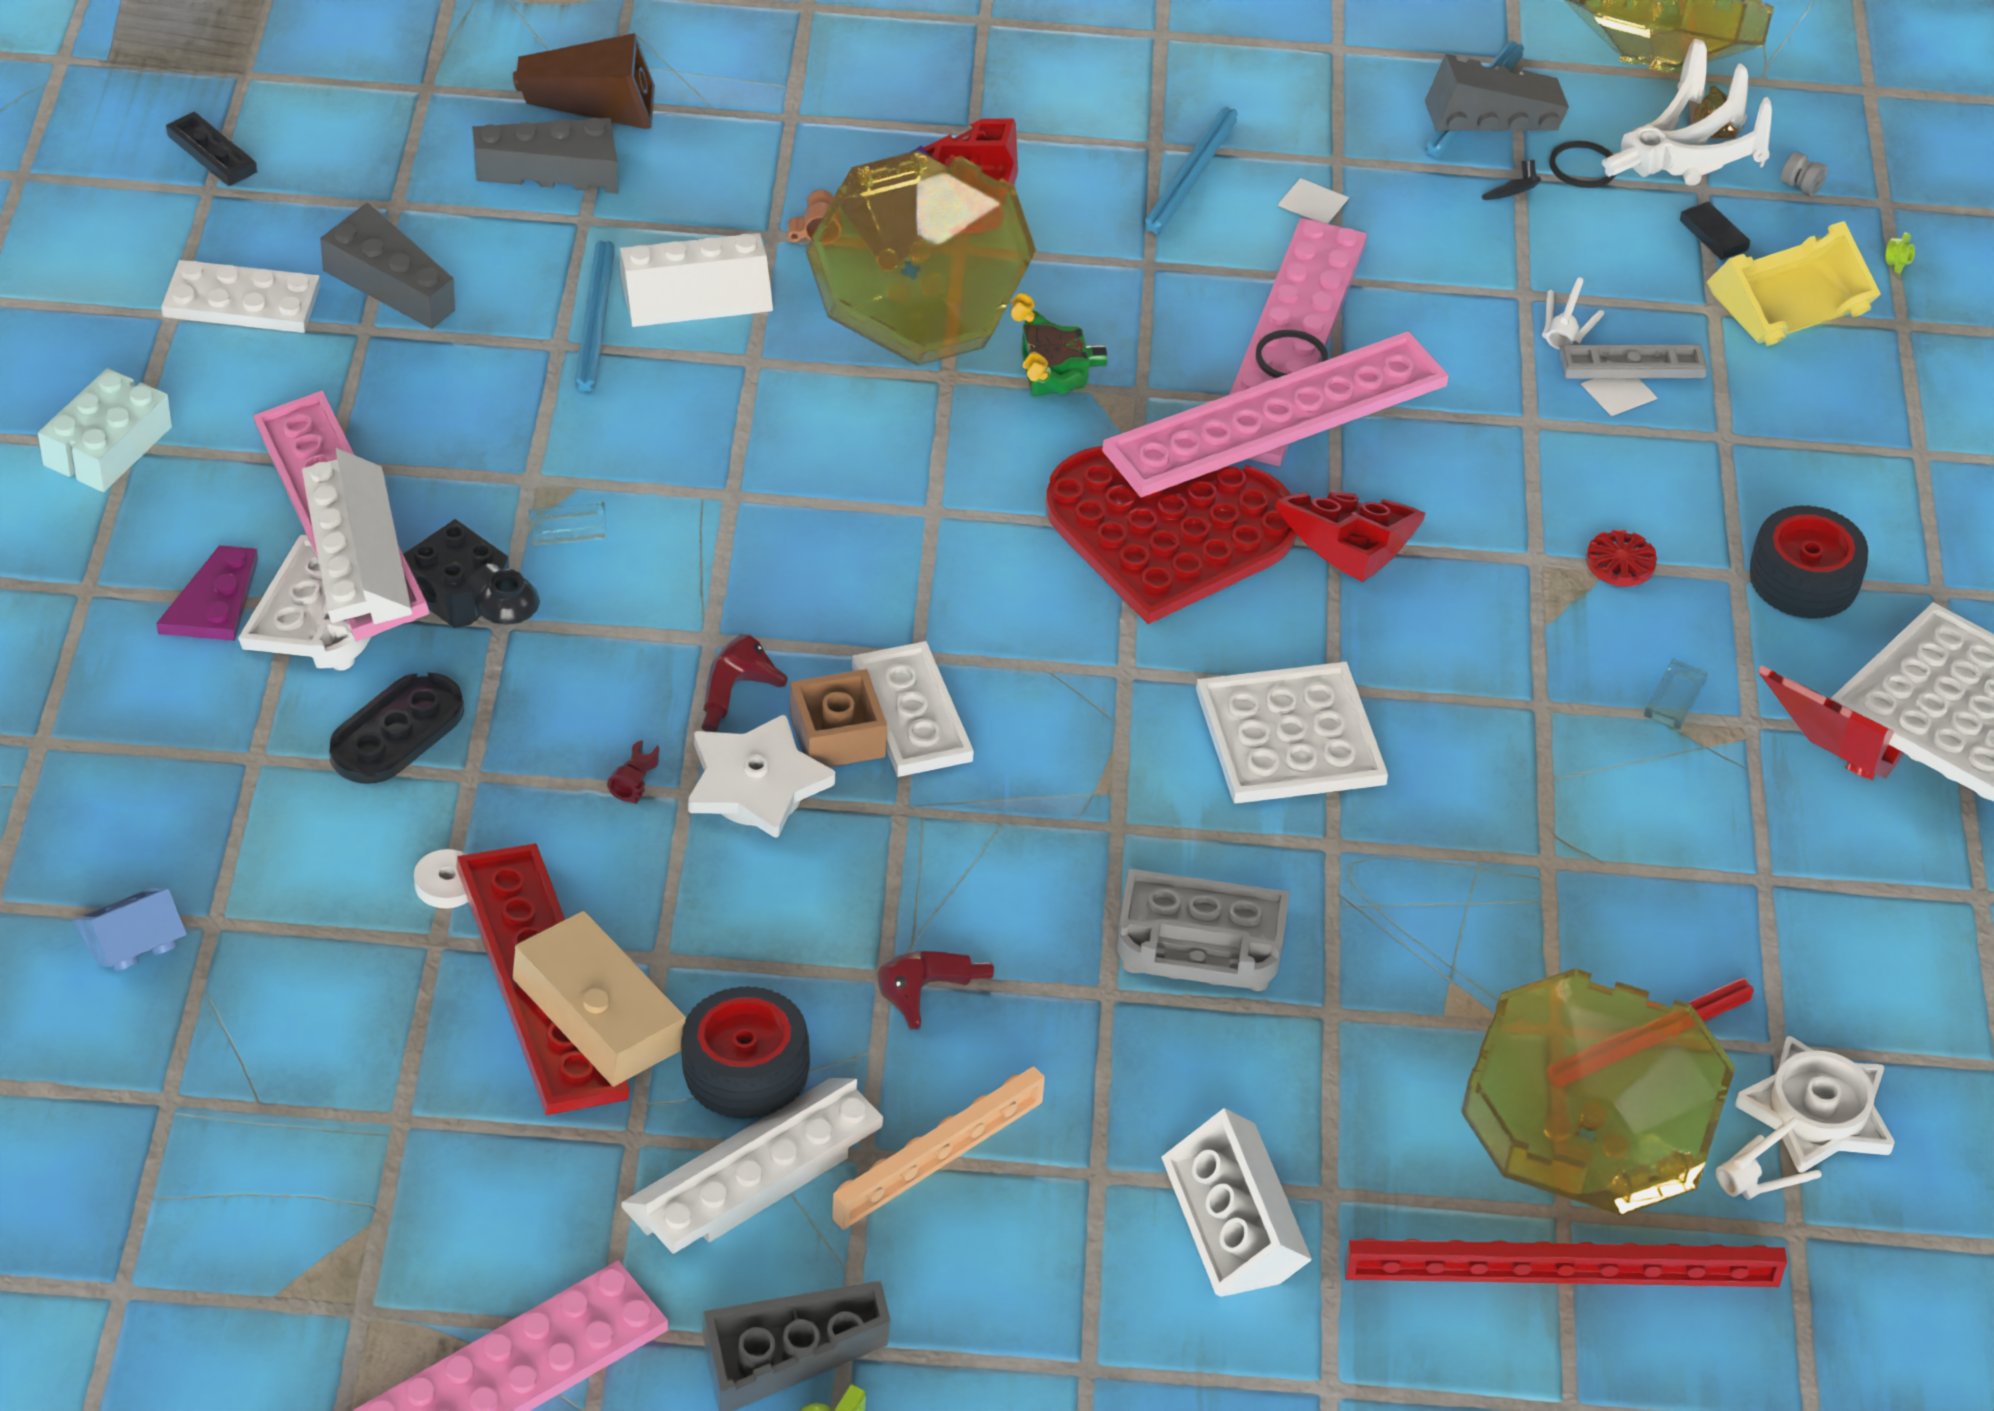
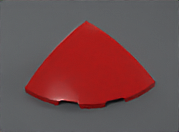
(1350, 533)

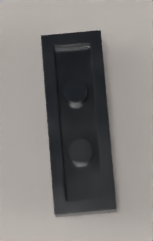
(211, 148)

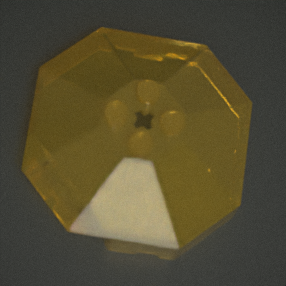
(1662, 30)
(946, 221)
(1604, 1062)

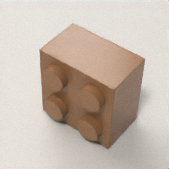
(838, 718)

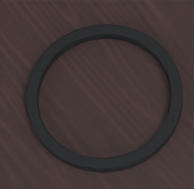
(1575, 182)
(1286, 333)

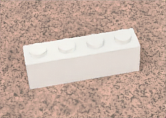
(695, 279)
(1235, 1206)

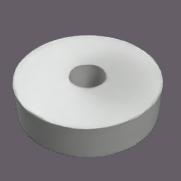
(430, 882)

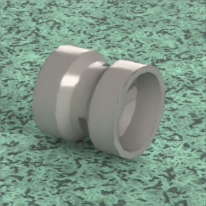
(1804, 173)

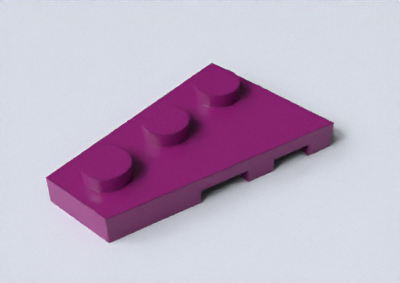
(214, 597)

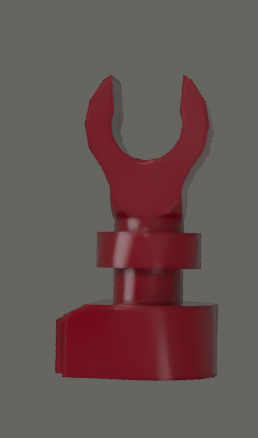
(627, 780)

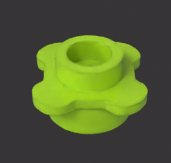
(1900, 252)

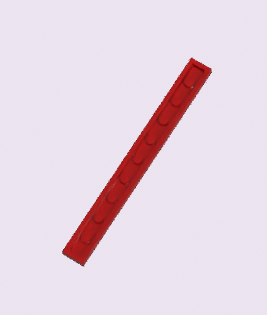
(1565, 1263)

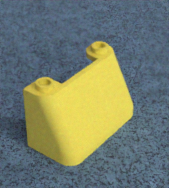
(1796, 286)

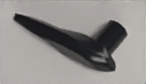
(1516, 186)

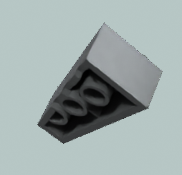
(1493, 99)
(548, 153)
(388, 266)
(790, 1339)

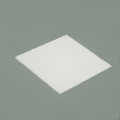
(1313, 201)
(1619, 393)

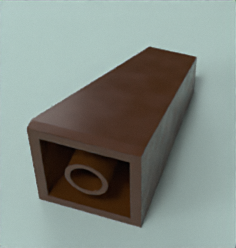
(591, 80)

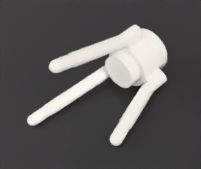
(1564, 327)
(1742, 1170)

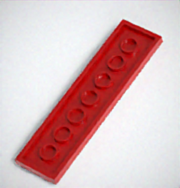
(511, 904)

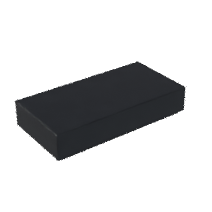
(1715, 230)

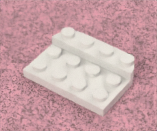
(296, 618)

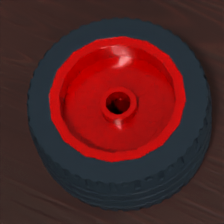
(1808, 561)
(745, 1052)

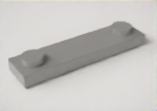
(1632, 361)

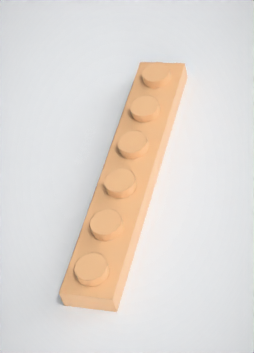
(937, 1148)

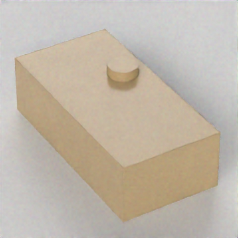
(598, 998)

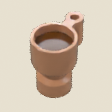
(806, 225)

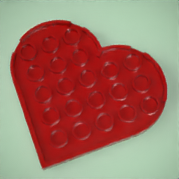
(1173, 542)

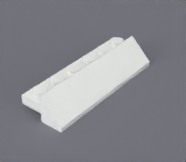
(356, 539)
(755, 1166)

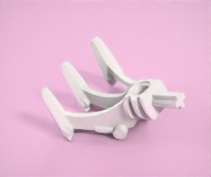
(1683, 150)

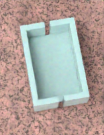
(106, 429)

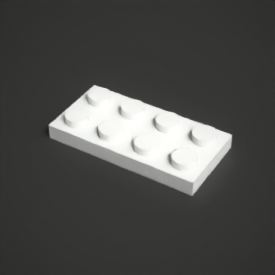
(241, 296)
(917, 707)

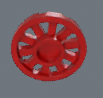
(1621, 558)

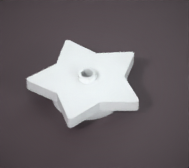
(756, 775)
(1829, 1100)

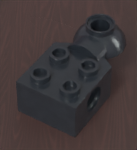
(469, 578)

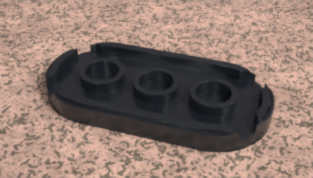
(396, 728)

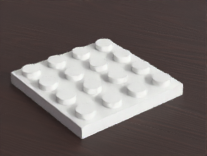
(1291, 732)

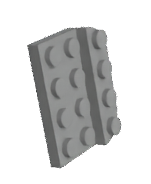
(1201, 929)

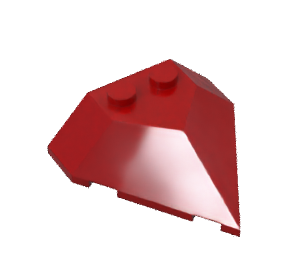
(988, 145)
(1836, 727)

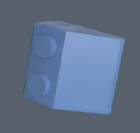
(131, 928)

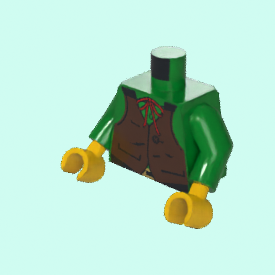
(1053, 353)

